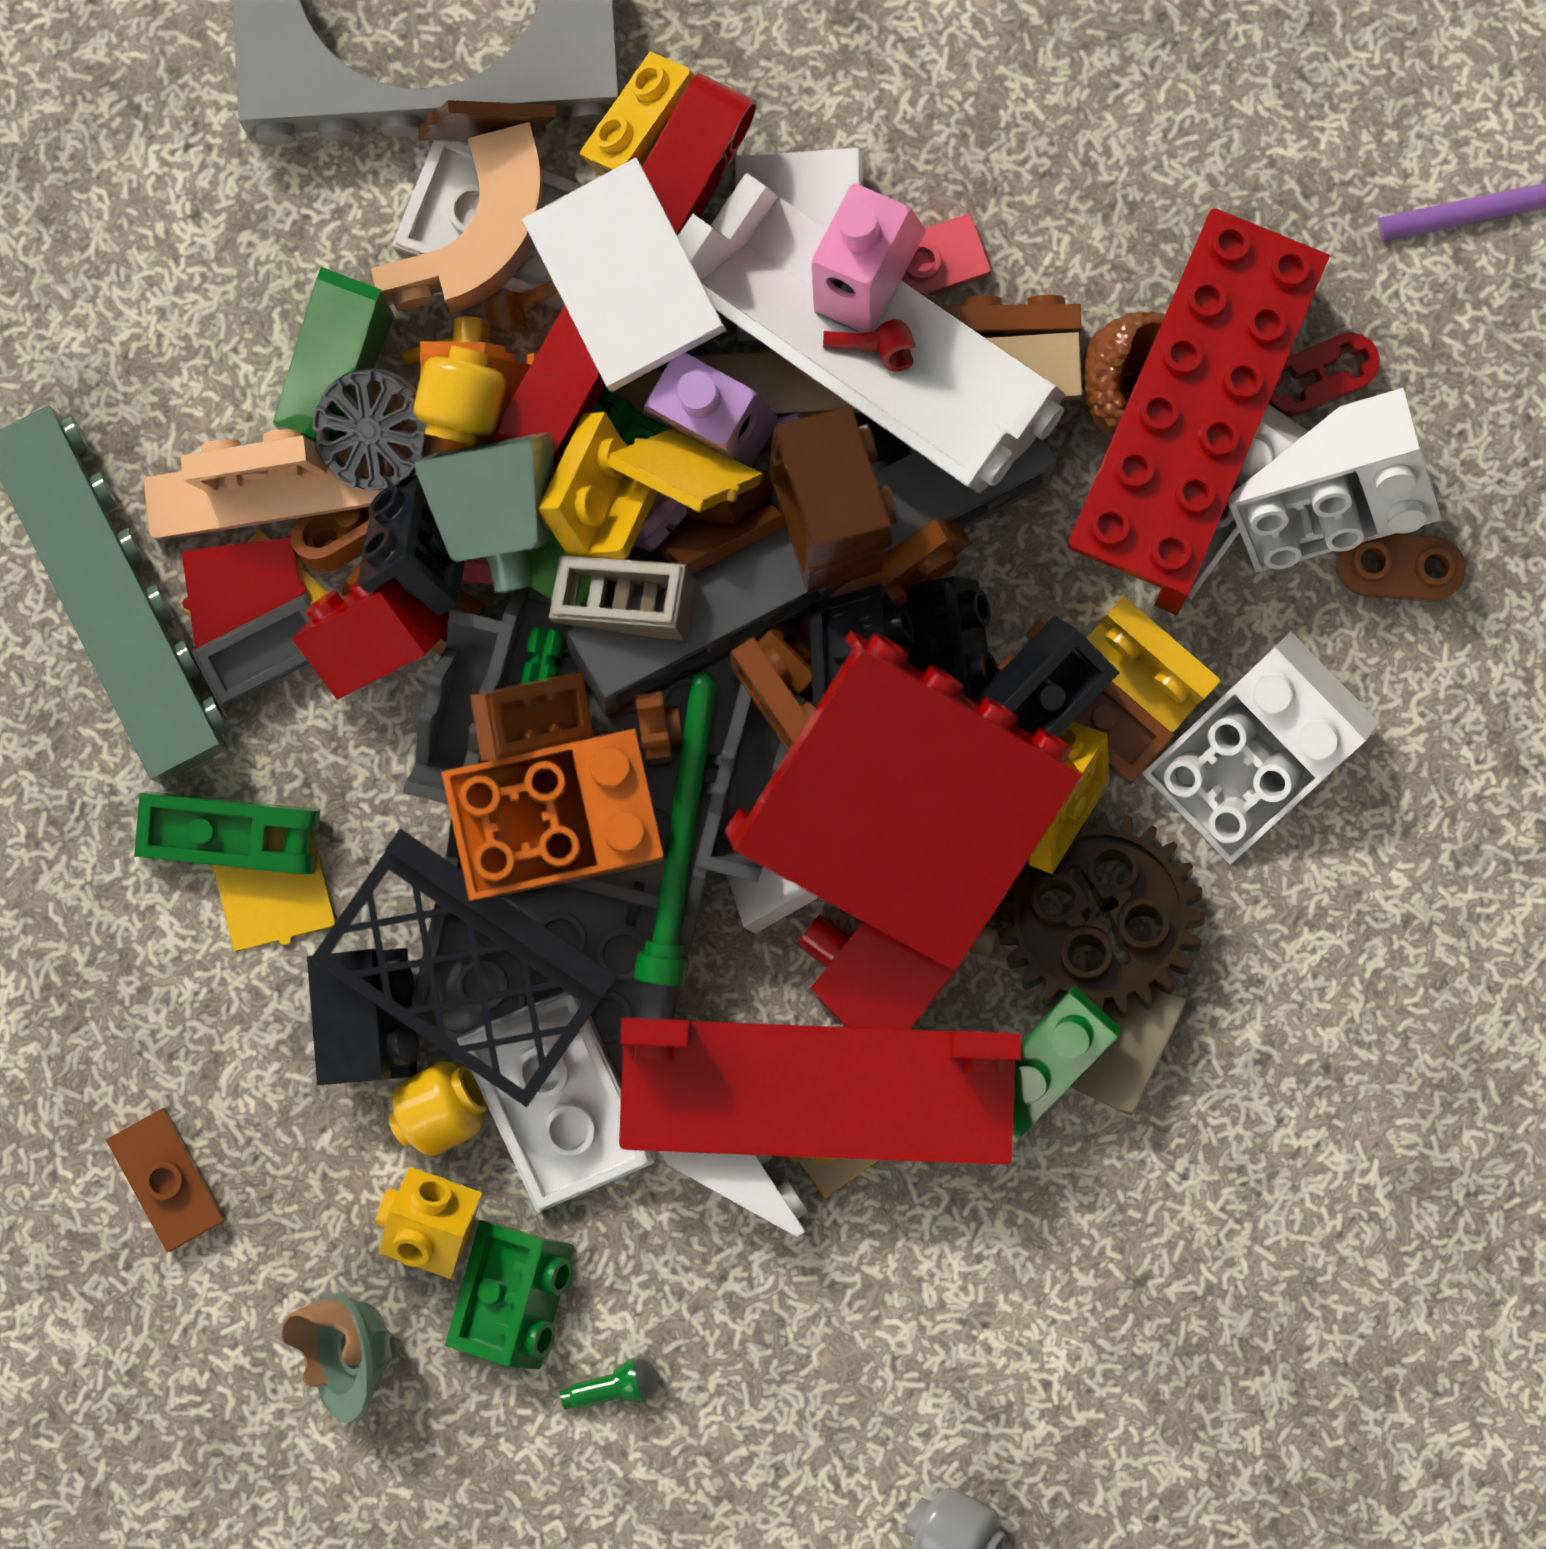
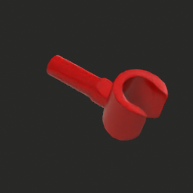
(890, 339)

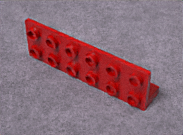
(1197, 404)
(817, 1091)

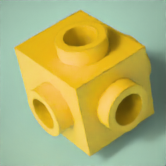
(427, 1222)

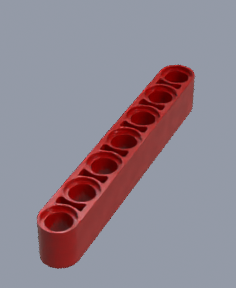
(684, 174)

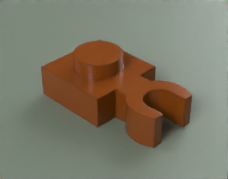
(658, 727)

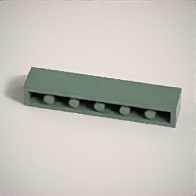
(106, 596)

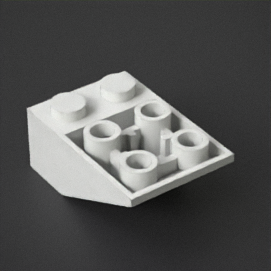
(1338, 486)
(1261, 748)

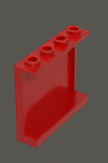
(908, 802)

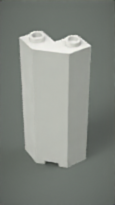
(958, 401)

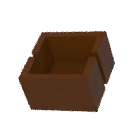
(831, 497)

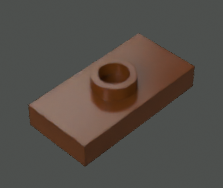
(531, 716)
(166, 1180)

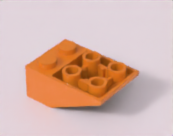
(553, 816)

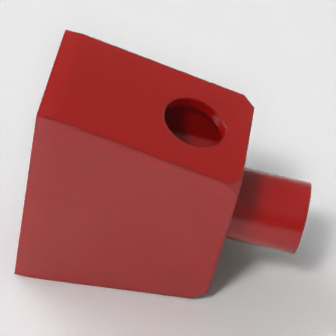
(871, 976)

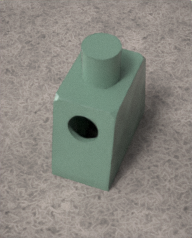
(489, 502)

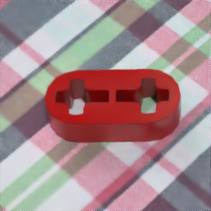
(1326, 388)

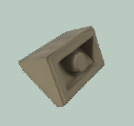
(1128, 1063)

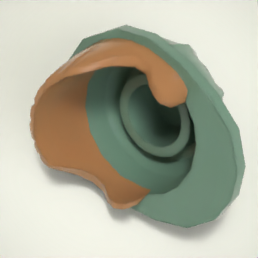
(342, 1351)

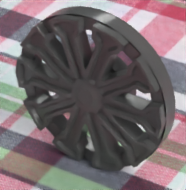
(370, 429)

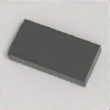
(254, 653)

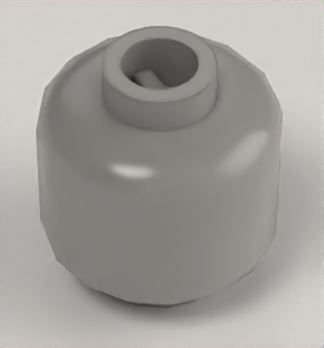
(954, 1523)

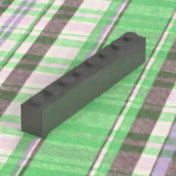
(764, 585)

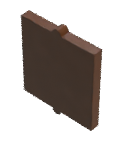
(467, 119)
(706, 542)

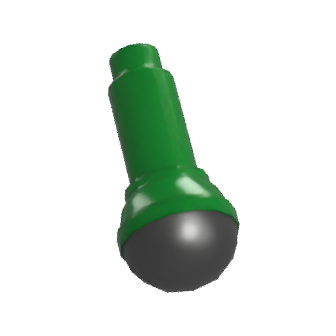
(632, 1381)

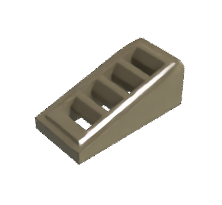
(648, 622)

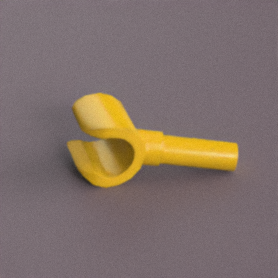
(464, 330)

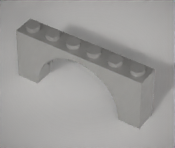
(298, 85)

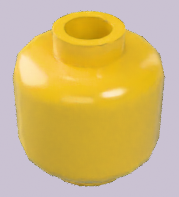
(459, 396)
(437, 1108)

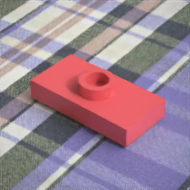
(947, 257)

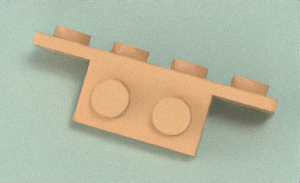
(249, 486)

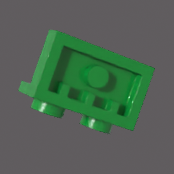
(510, 1296)

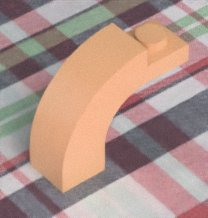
(494, 240)

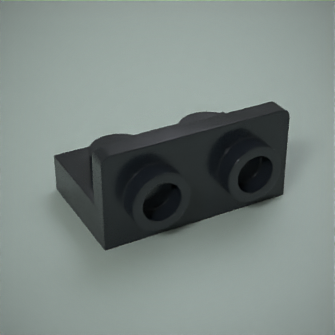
(408, 546)
(861, 612)
(951, 631)

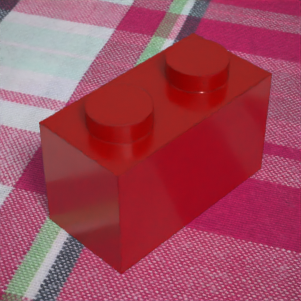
(367, 635)

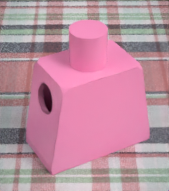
(869, 251)

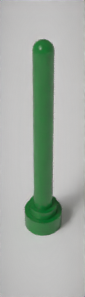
(663, 956)

